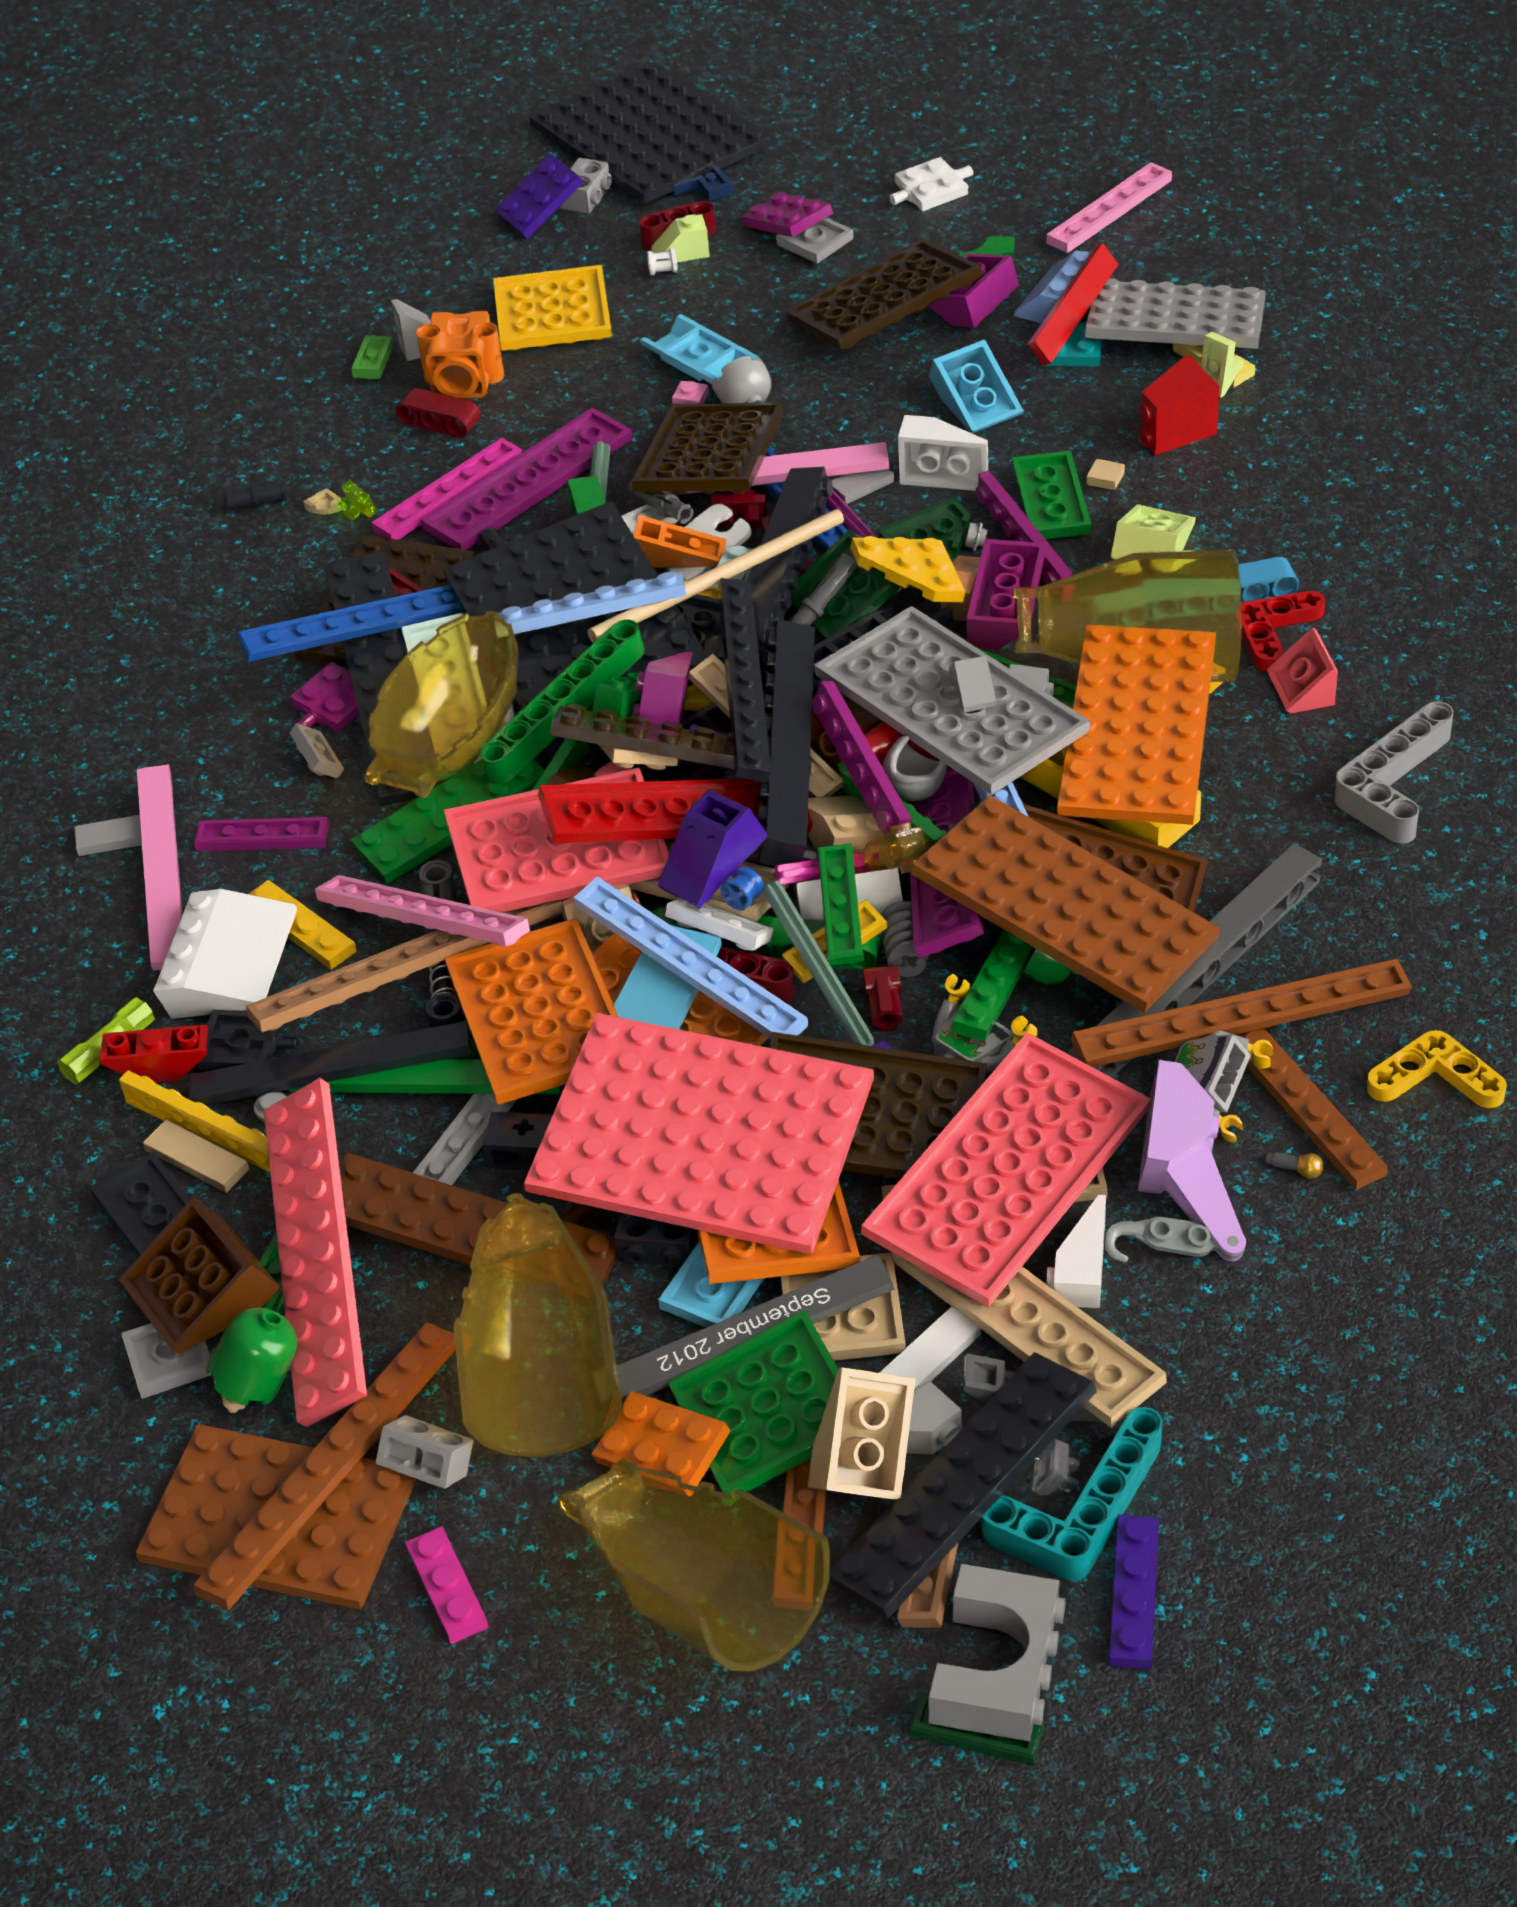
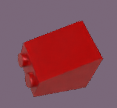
(1179, 407)

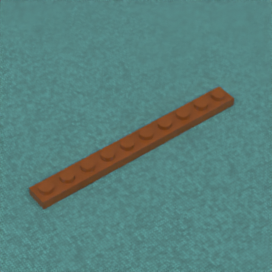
(1241, 1013)
(324, 1468)

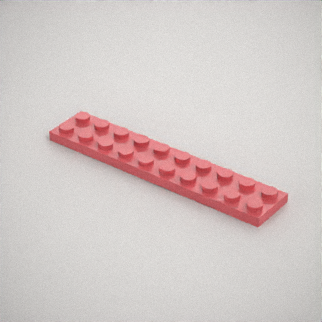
(314, 1253)

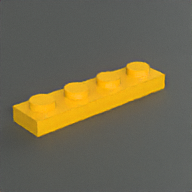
(310, 930)

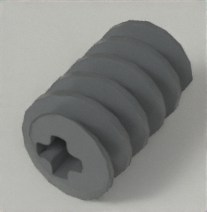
(899, 939)

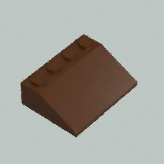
(196, 1278)

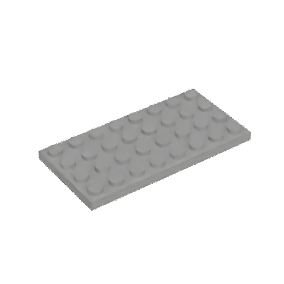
(906, 682)

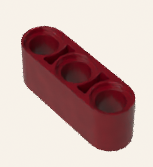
(655, 224)
(438, 412)
(768, 972)

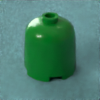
(253, 1356)

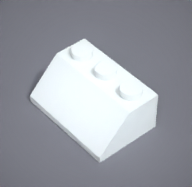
(877, 887)

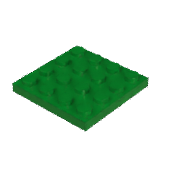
(768, 1396)

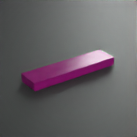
(261, 834)

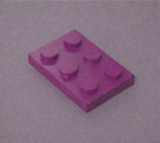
(786, 214)

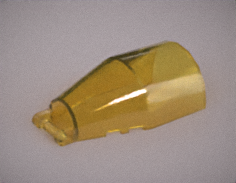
(1141, 591)
(706, 1562)

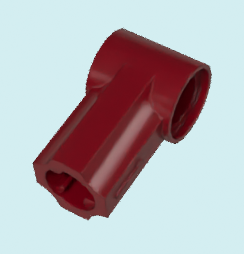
(883, 991)

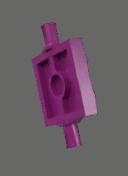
(327, 699)

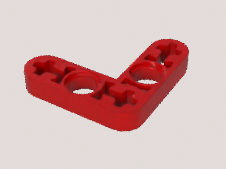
(1308, 605)

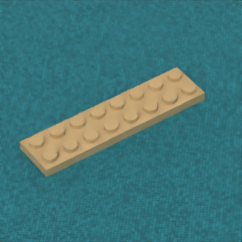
(1038, 1319)

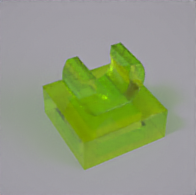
(356, 501)

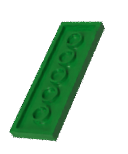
(421, 827)

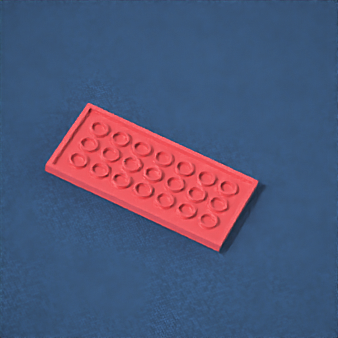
(1006, 1169)

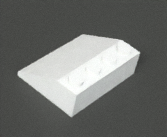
(223, 953)

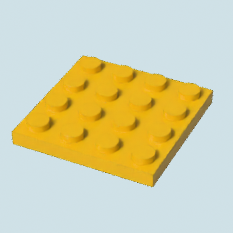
(552, 308)

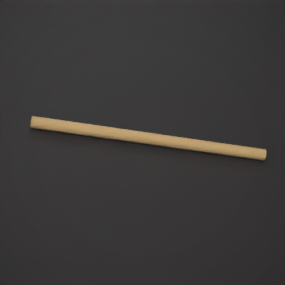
(728, 570)

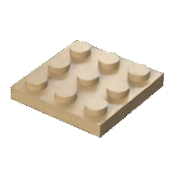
(864, 1330)

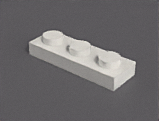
(720, 923)

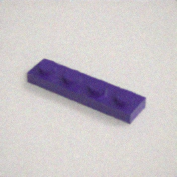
(1134, 1592)

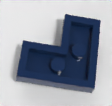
(713, 185)

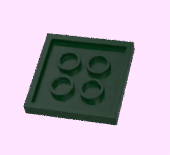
(857, 597)

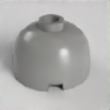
(743, 382)

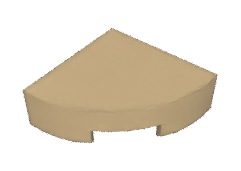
(323, 503)

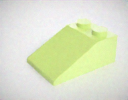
(1151, 530)

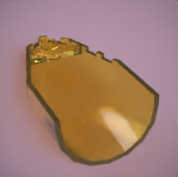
(534, 1338)

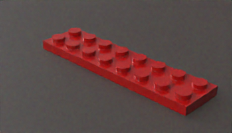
(633, 808)

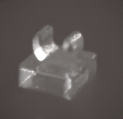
(1052, 1469)

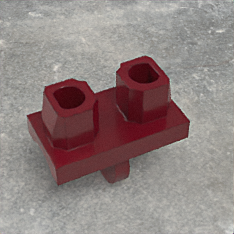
(743, 505)

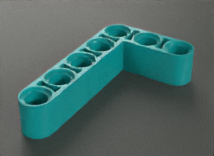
(1093, 1506)

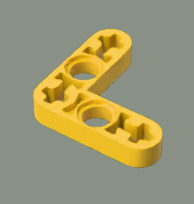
(1441, 1062)

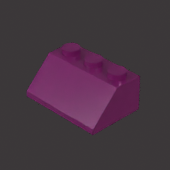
(972, 303)

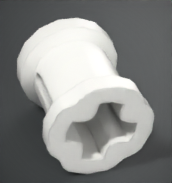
(662, 261)

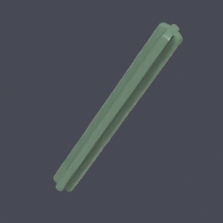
(818, 964)

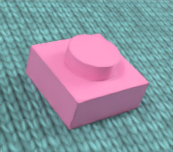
(690, 393)

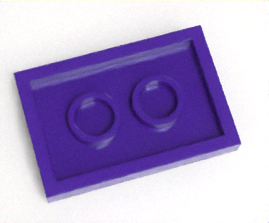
(538, 196)

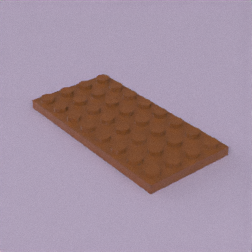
(1066, 902)

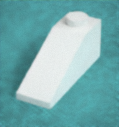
(1080, 1259)

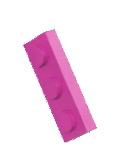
(446, 1585)

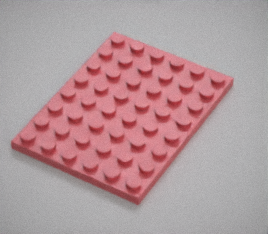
(701, 1132)

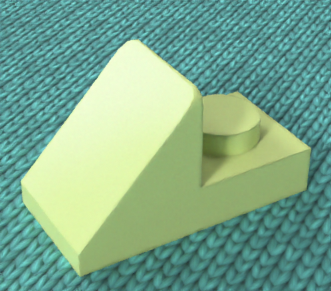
(1219, 361)

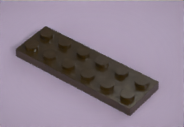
(643, 736)

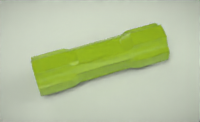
(86, 1056)

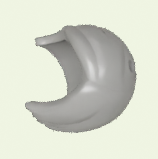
(912, 773)

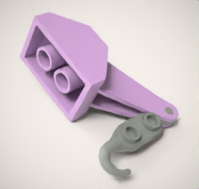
(1181, 1162)

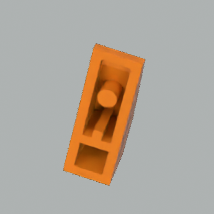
(675, 545)

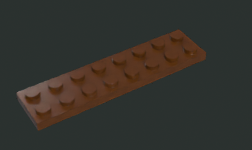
(438, 1214)

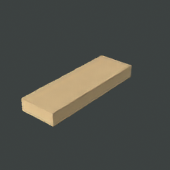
(196, 1156)

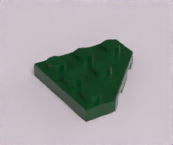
(942, 522)

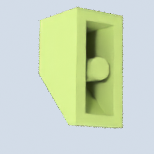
(688, 238)

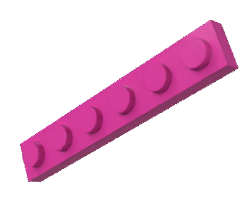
(409, 513)

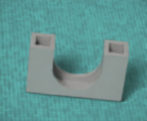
(1003, 1699)

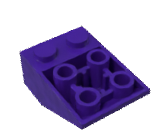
(710, 848)

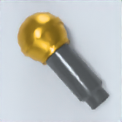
(1307, 1165)

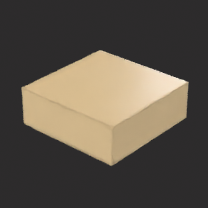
(1105, 474)

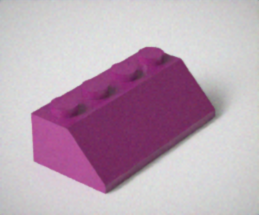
(993, 609)

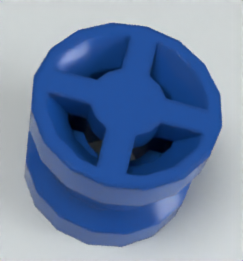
(742, 888)

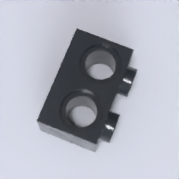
(653, 1241)

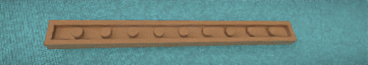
(375, 971)

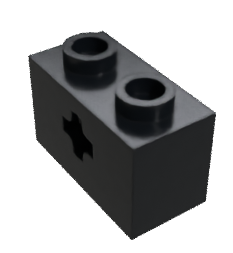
(514, 1139)

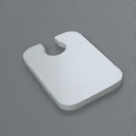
(707, 523)

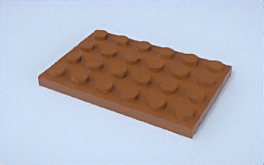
(231, 1477)

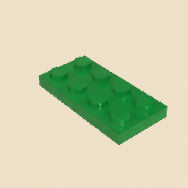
(1052, 494)

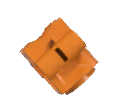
(460, 354)

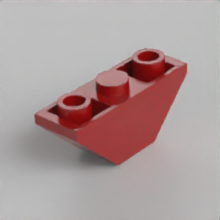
(155, 1053)

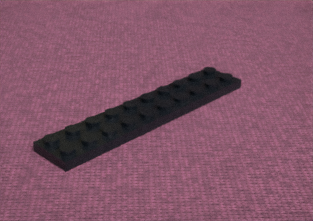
(370, 656)

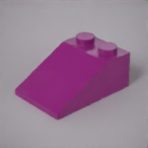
(664, 688)

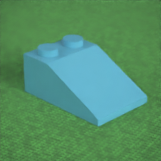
(974, 387)

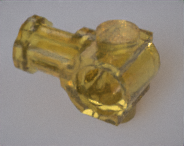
(896, 849)

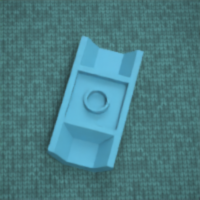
(696, 350)

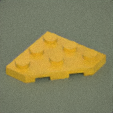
(913, 563)

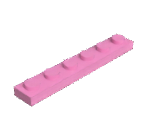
(1109, 207)

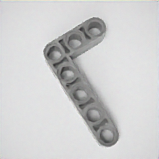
(1365, 782)

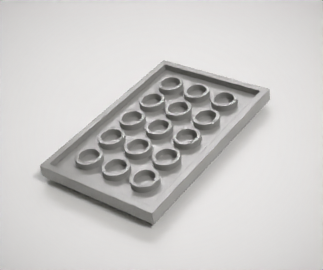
(1176, 313)

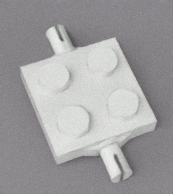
(931, 184)

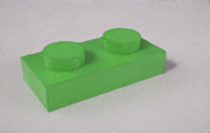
(372, 357)

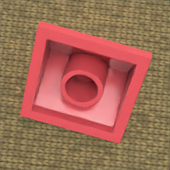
(1305, 675)

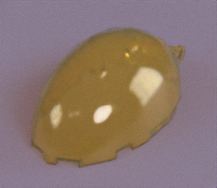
(443, 703)

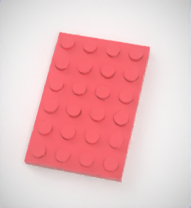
(514, 863)

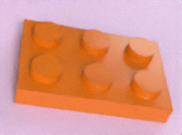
(662, 1438)

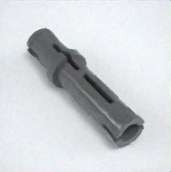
(666, 504)
(813, 605)

